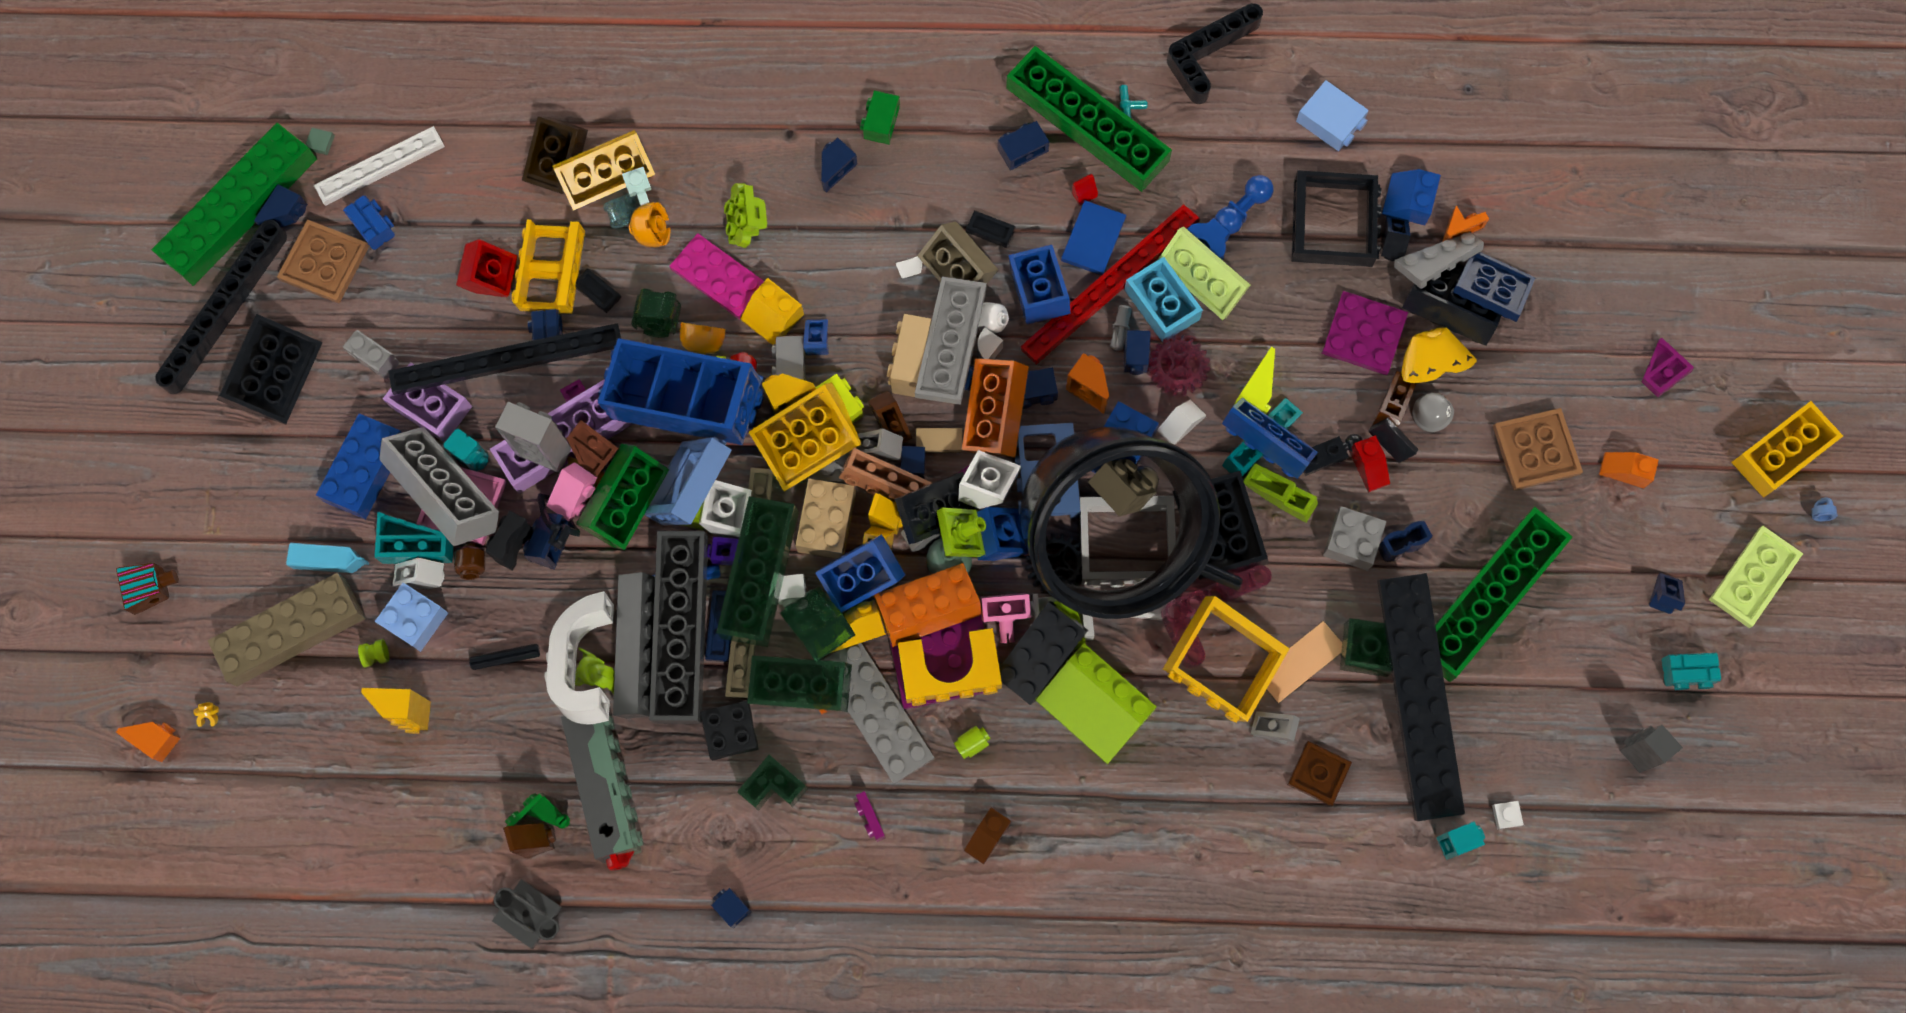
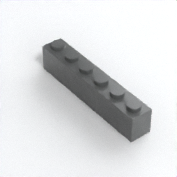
(634, 645)

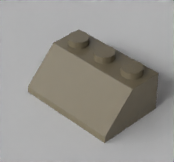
(956, 256)

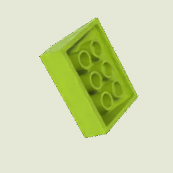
(1096, 703)

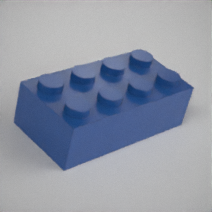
(357, 471)

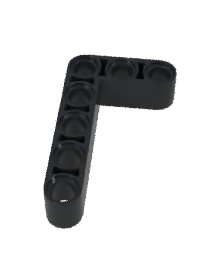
(1208, 45)

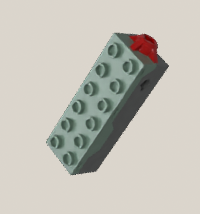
(603, 792)

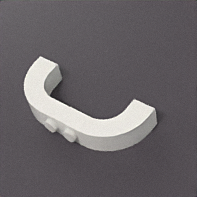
(574, 623)

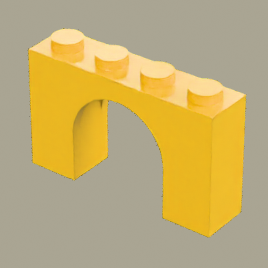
(982, 677)

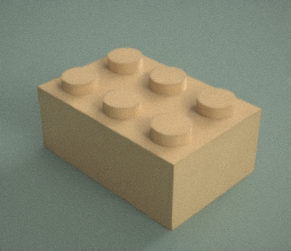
(908, 354)
(825, 519)

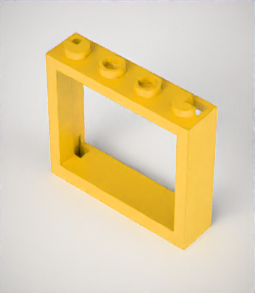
(1276, 650)

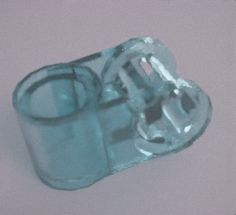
(624, 209)

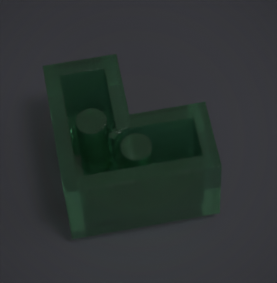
(769, 779)

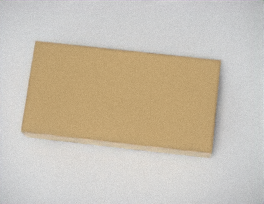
(939, 439)

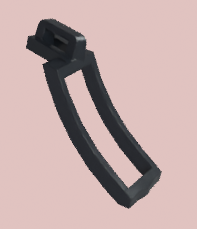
(566, 530)

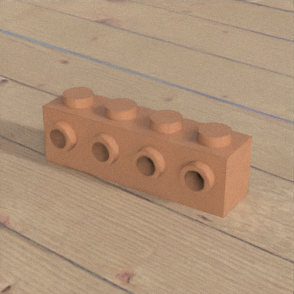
(879, 476)

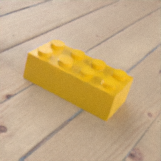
(600, 169)
(1787, 449)

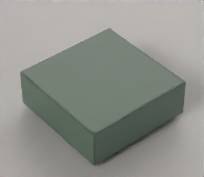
(320, 141)

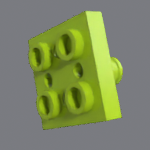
(965, 530)

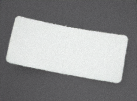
(909, 267)

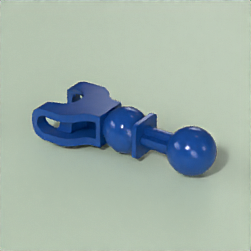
(1230, 219)

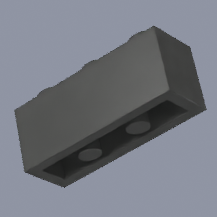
(1650, 748)

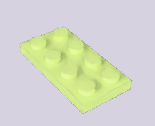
(1204, 273)
(1756, 576)

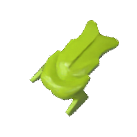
(594, 672)

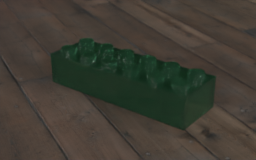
(758, 571)

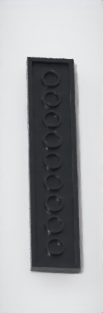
(1421, 697)

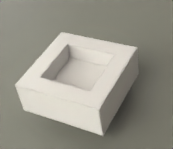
(1507, 815)

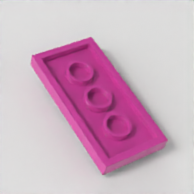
(716, 275)

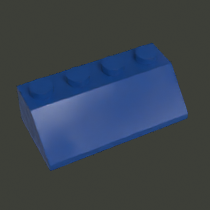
(1269, 438)

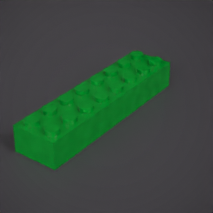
(1088, 118)
(233, 204)
(1497, 590)

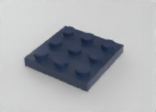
(1494, 285)

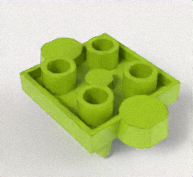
(742, 215)

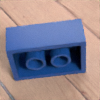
(1039, 284)
(860, 573)

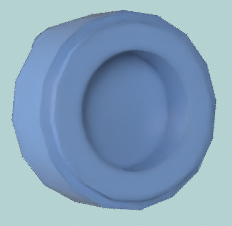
(1824, 512)

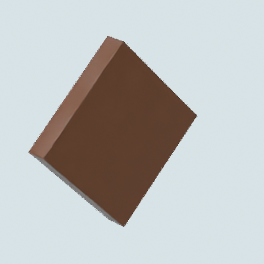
(1319, 773)

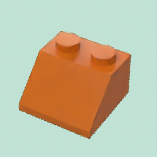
(1089, 382)

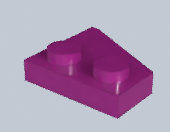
(1665, 368)

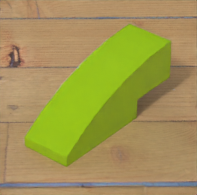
(1281, 492)

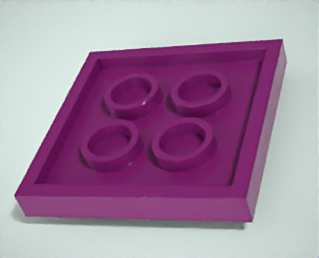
(1365, 333)

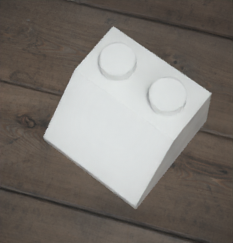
(987, 480)
(724, 509)

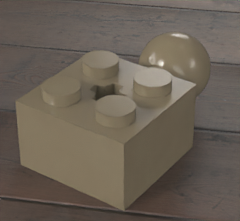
(1125, 485)

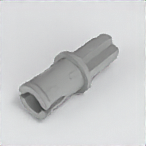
(1120, 327)

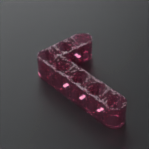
(1186, 611)

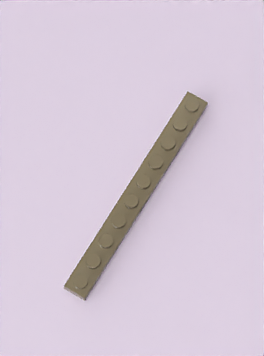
(741, 653)

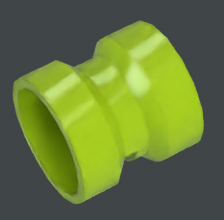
(373, 653)

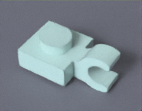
(637, 184)

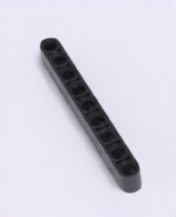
(221, 317)

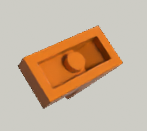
(1458, 225)

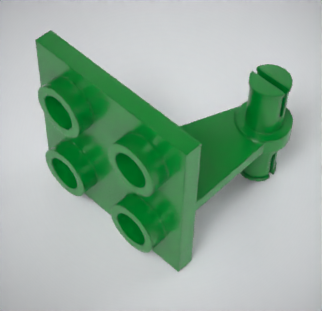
(540, 808)

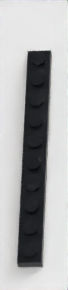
(504, 359)

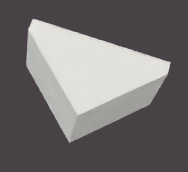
(1181, 422)

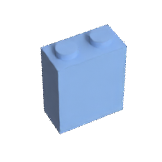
(1332, 116)

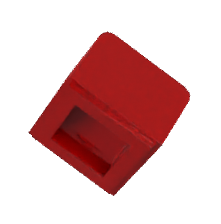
(1085, 189)

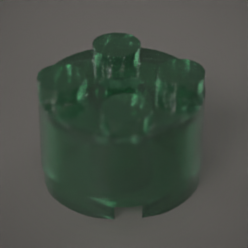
(656, 313)

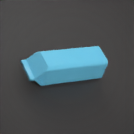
(324, 558)

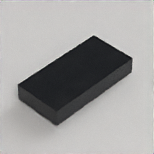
(990, 229)
(597, 290)
(1393, 440)

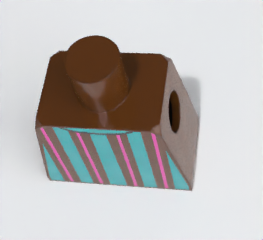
(144, 586)

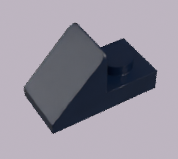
(1667, 594)

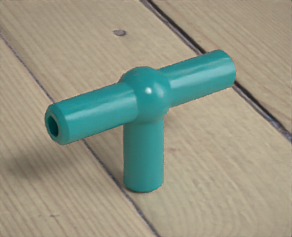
(1125, 104)

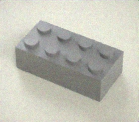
(533, 436)

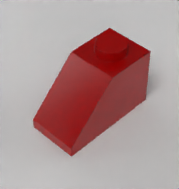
(1371, 463)

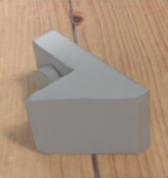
(1275, 727)

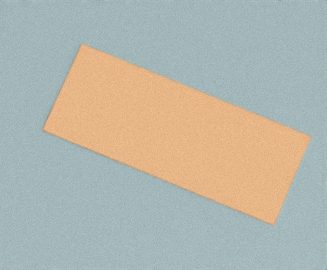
(1304, 660)

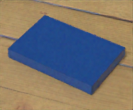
(1093, 238)

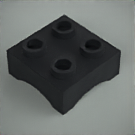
(508, 540)
(729, 730)

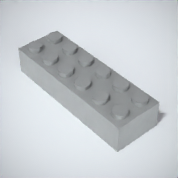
(439, 486)

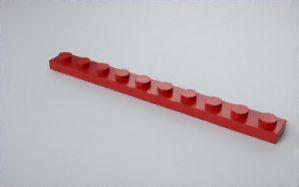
(1107, 286)

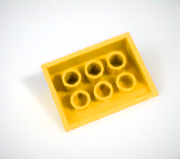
(806, 436)

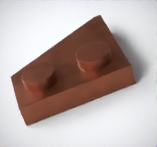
(590, 448)

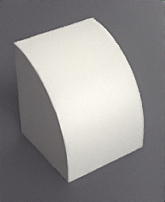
(989, 345)

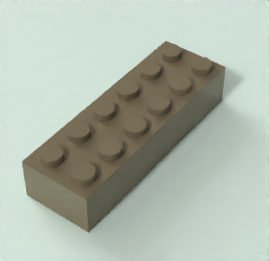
(286, 629)

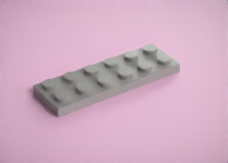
(950, 340)
(882, 717)

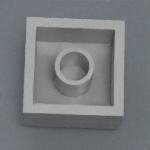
(1354, 538)

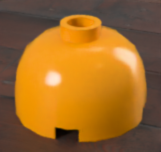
(649, 225)
(701, 338)

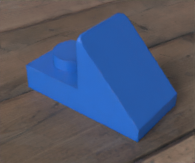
(816, 337)

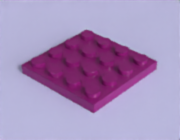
(945, 655)

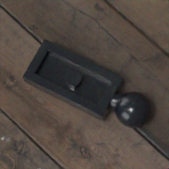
(1331, 453)

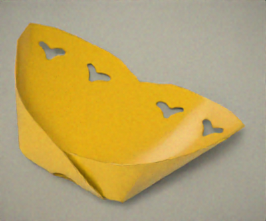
(1437, 351)

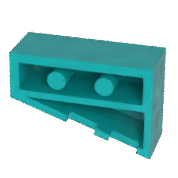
(404, 541)

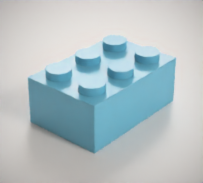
(1163, 299)

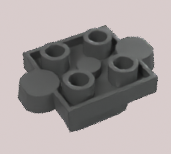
(526, 914)

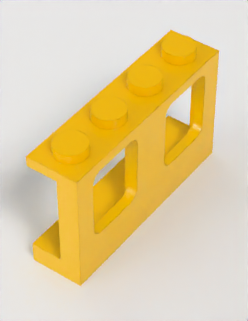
(564, 271)

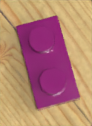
(872, 827)

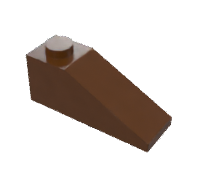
(1395, 400)
(530, 839)

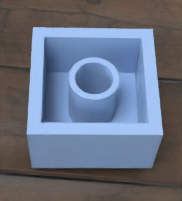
(411, 617)

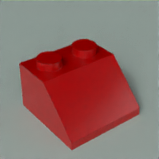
(486, 269)

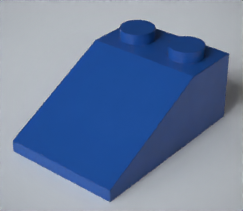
(1126, 417)

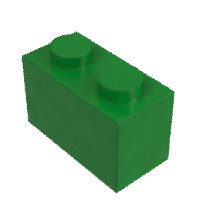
(881, 117)

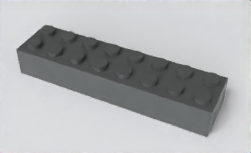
(679, 627)

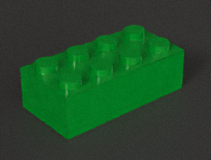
(622, 496)

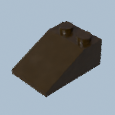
(551, 144)

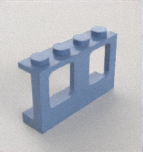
(1070, 500)

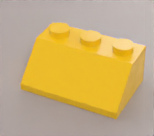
(400, 707)

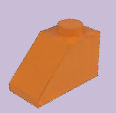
(1629, 468)
(151, 738)

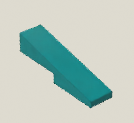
(1243, 457)

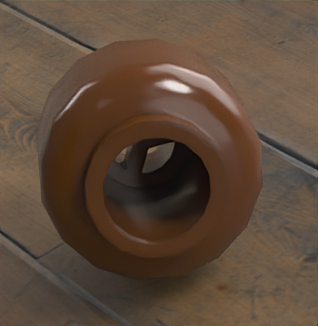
(469, 561)

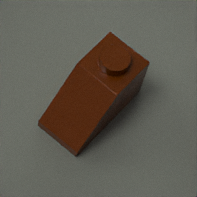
(889, 415)
(987, 835)

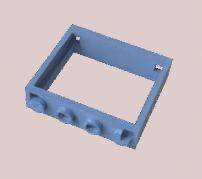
(688, 481)

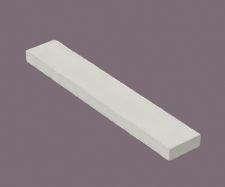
(379, 166)

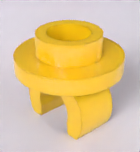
(206, 710)

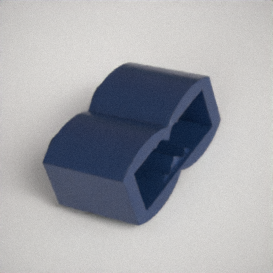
(1406, 541)

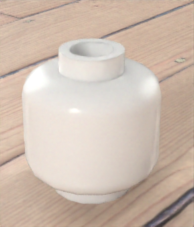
(993, 317)

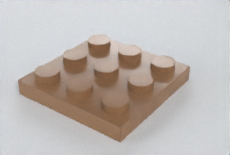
(323, 261)
(1537, 449)

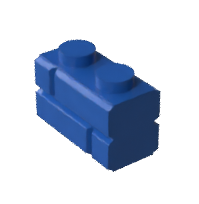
(369, 222)

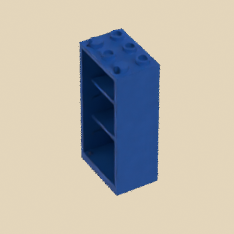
(679, 391)

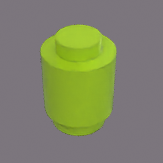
(972, 742)

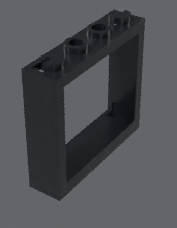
(1337, 181)

